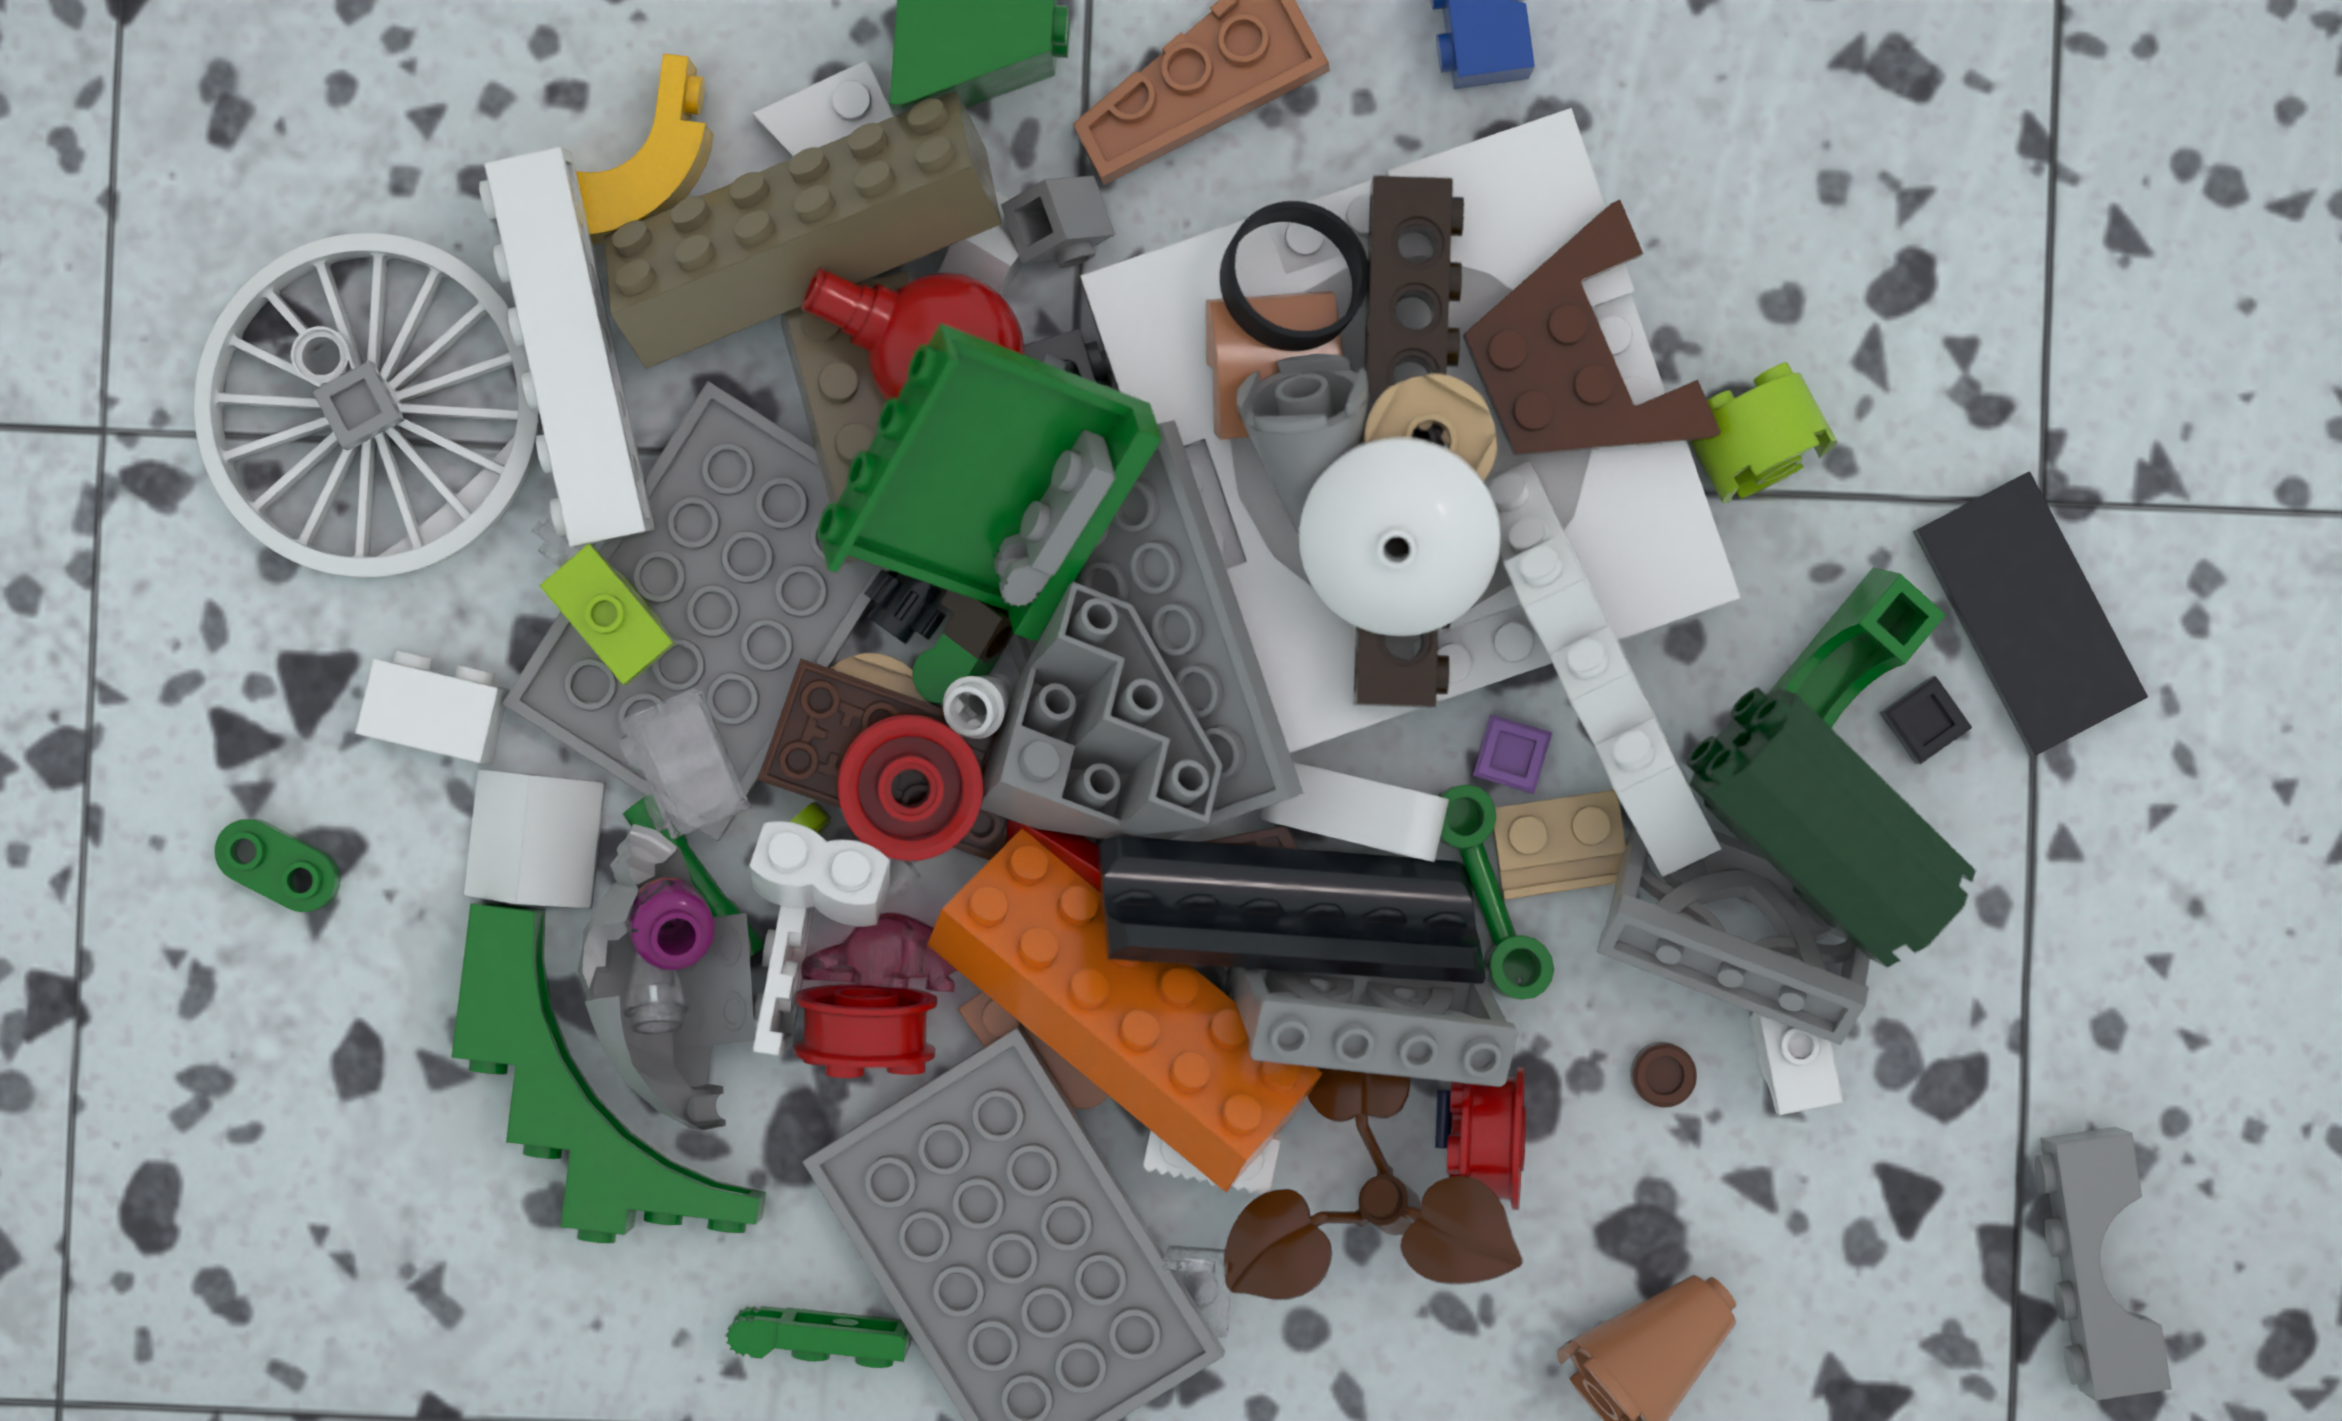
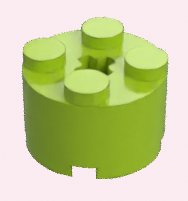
(1763, 434)

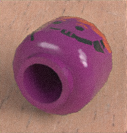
(670, 924)

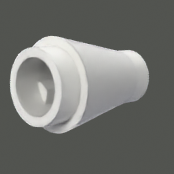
(977, 704)

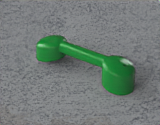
(1466, 826)

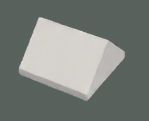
(534, 839)

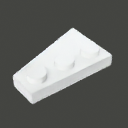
(826, 109)
(783, 957)

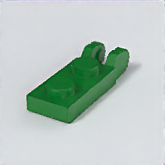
(817, 1334)

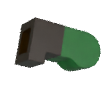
(965, 648)

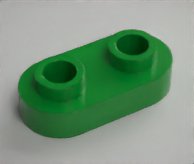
(276, 863)

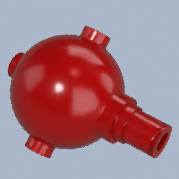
(899, 321)

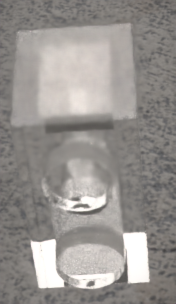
(683, 765)

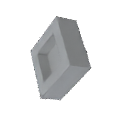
(358, 405)

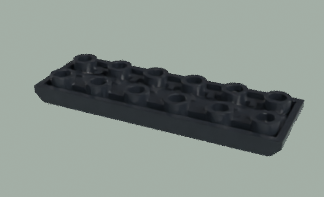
(1288, 910)

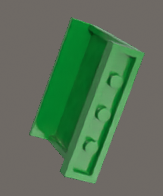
(967, 459)

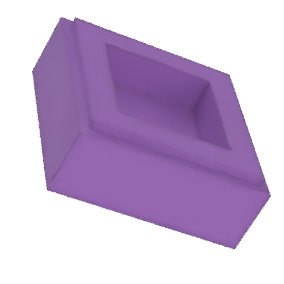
(1511, 754)

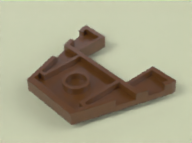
(1553, 367)

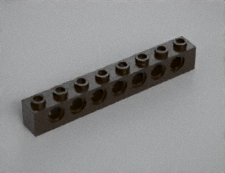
(1397, 208)

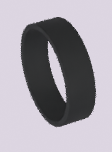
(1327, 224)

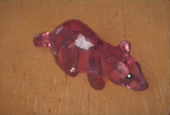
(883, 956)

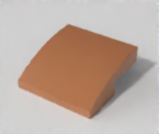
(1238, 355)

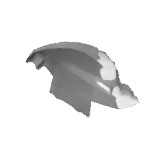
(674, 1065)

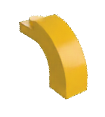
(664, 166)

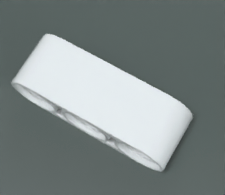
(1363, 812)

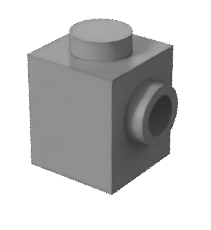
(1058, 221)

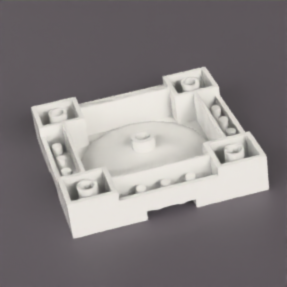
(1626, 509)

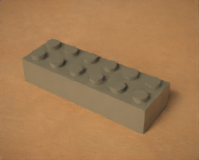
(756, 243)

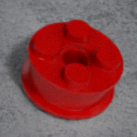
(916, 829)
(865, 1028)
(1489, 1135)

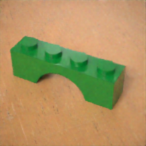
(1864, 639)

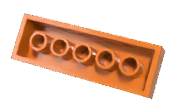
(1137, 1029)

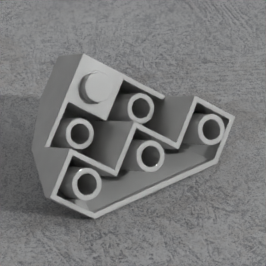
(1100, 732)

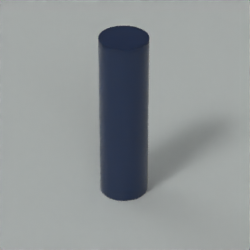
(1443, 1119)

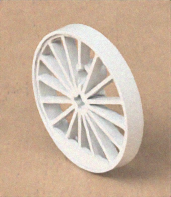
(467, 513)

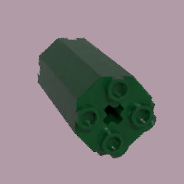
(1830, 825)

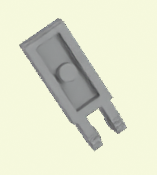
(1056, 521)

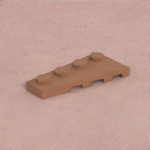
(1200, 82)

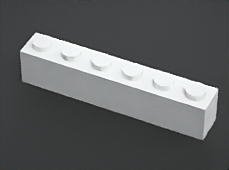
(567, 347)

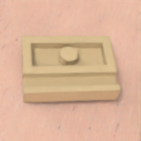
(1559, 844)

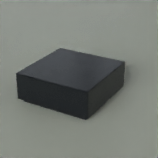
(1925, 720)

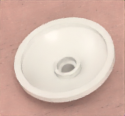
(1409, 493)

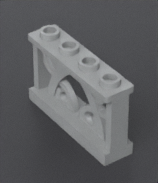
(1688, 944)
(1375, 1024)

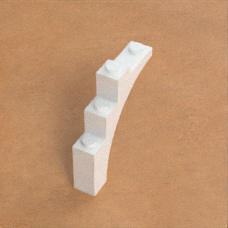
(1597, 674)

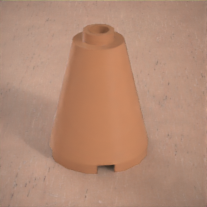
(1651, 1353)

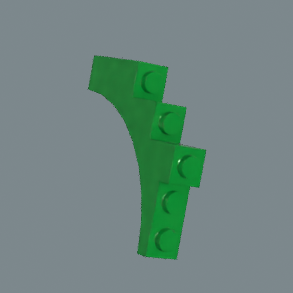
(611, 1172)

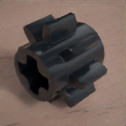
(905, 606)

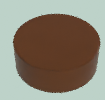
(1663, 1074)

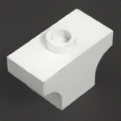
(1795, 1066)

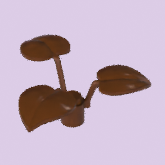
(1448, 1238)

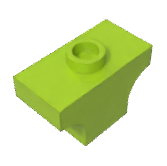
(608, 614)

